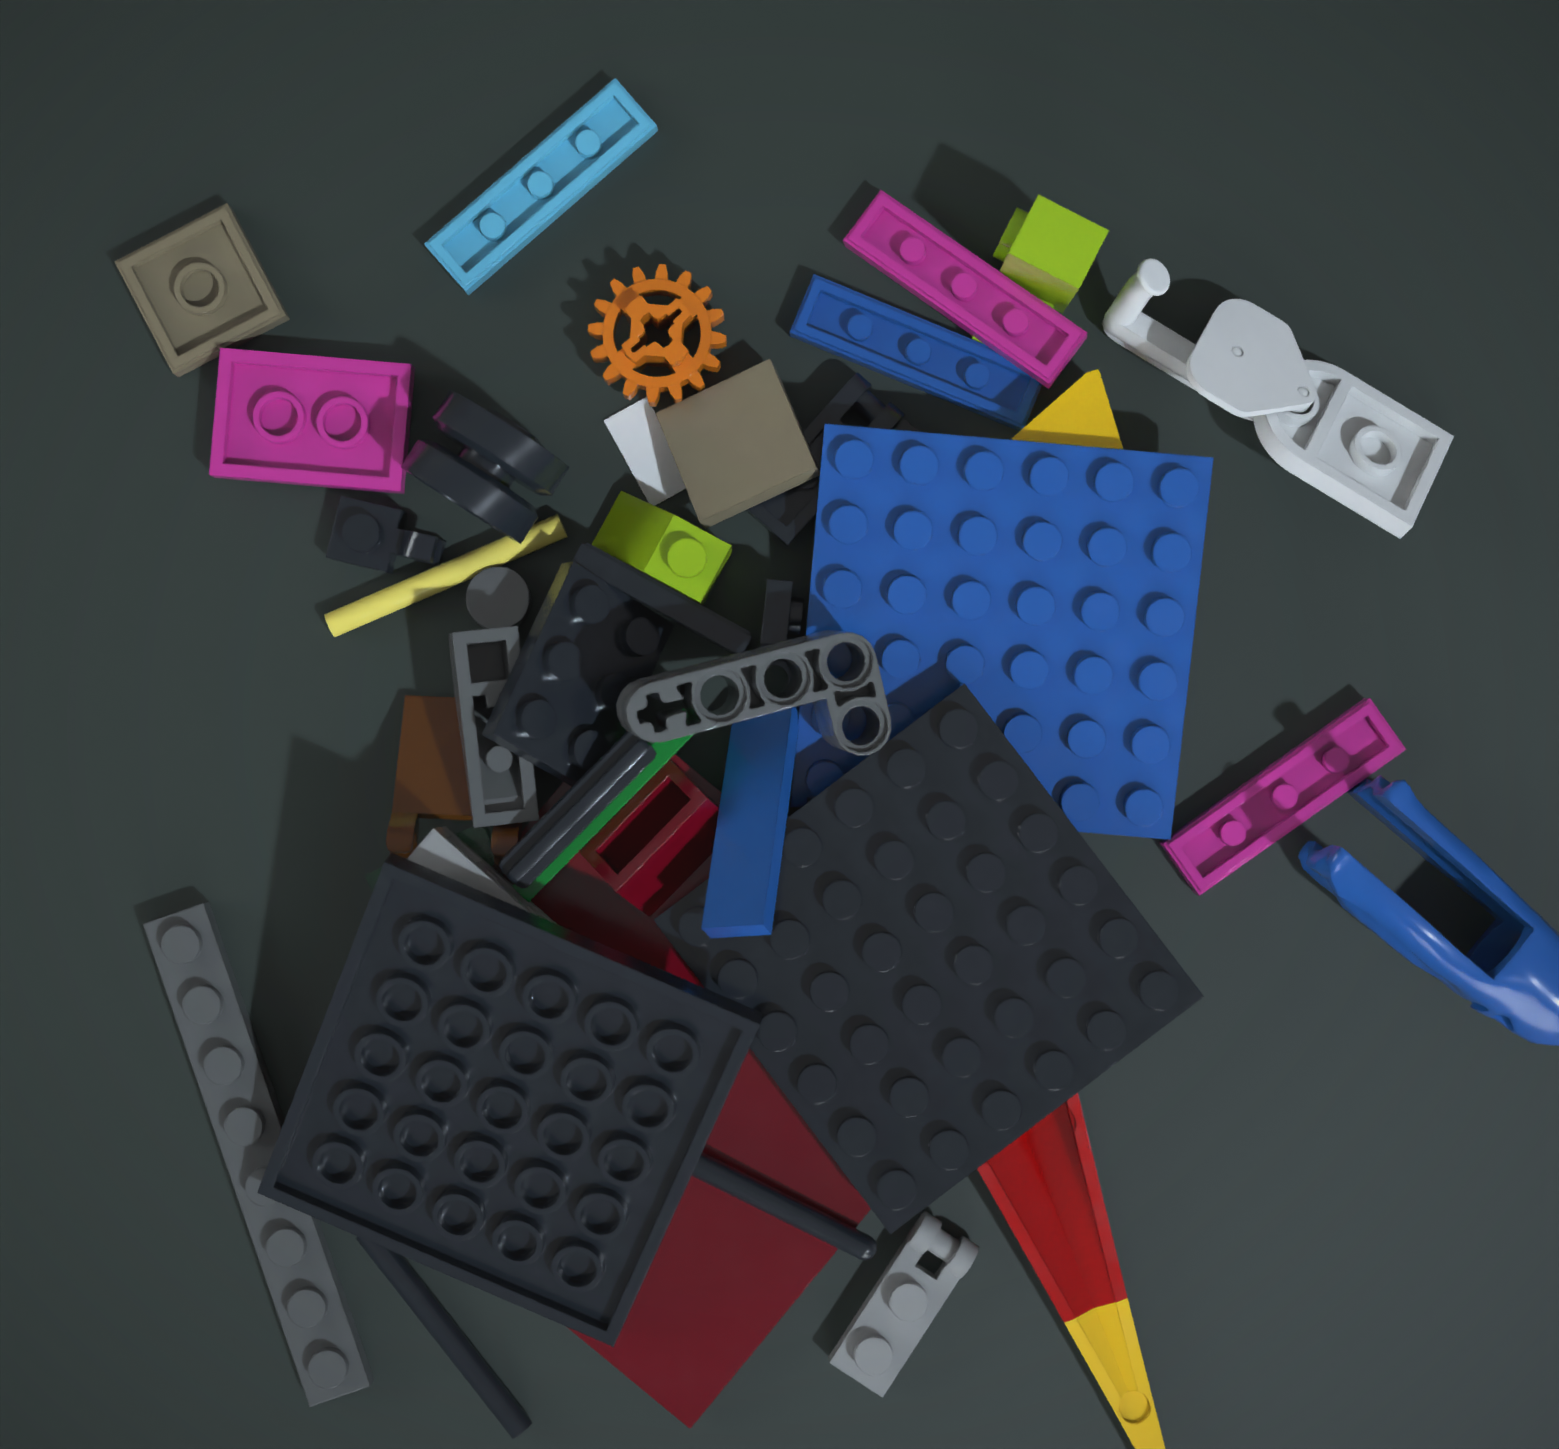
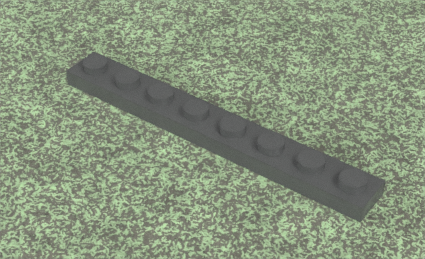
(247, 1129)

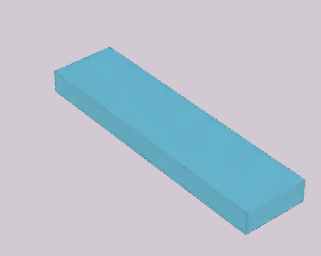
(541, 186)

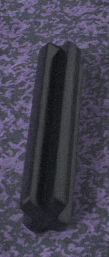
(576, 809)

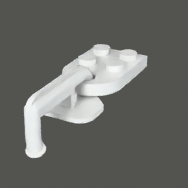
(1304, 411)

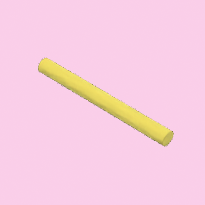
(442, 577)

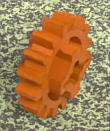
(678, 315)

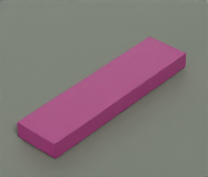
(965, 289)
(1283, 796)

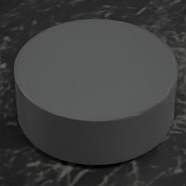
(498, 598)

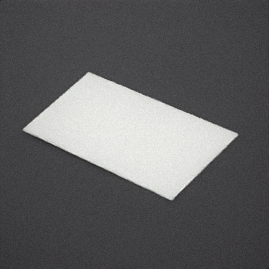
(646, 451)

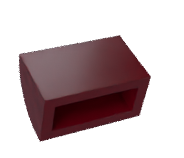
(655, 839)

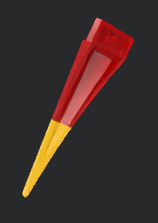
(1060, 1219)

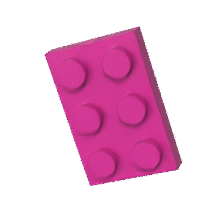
(311, 420)

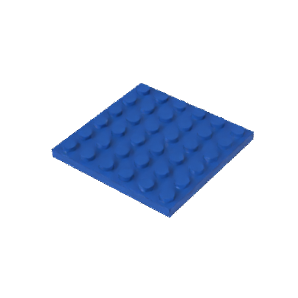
(1036, 581)

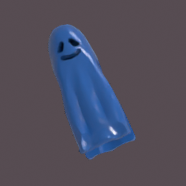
(1509, 969)

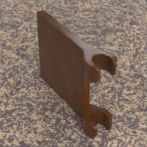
(433, 777)

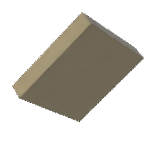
(202, 290)
(737, 444)

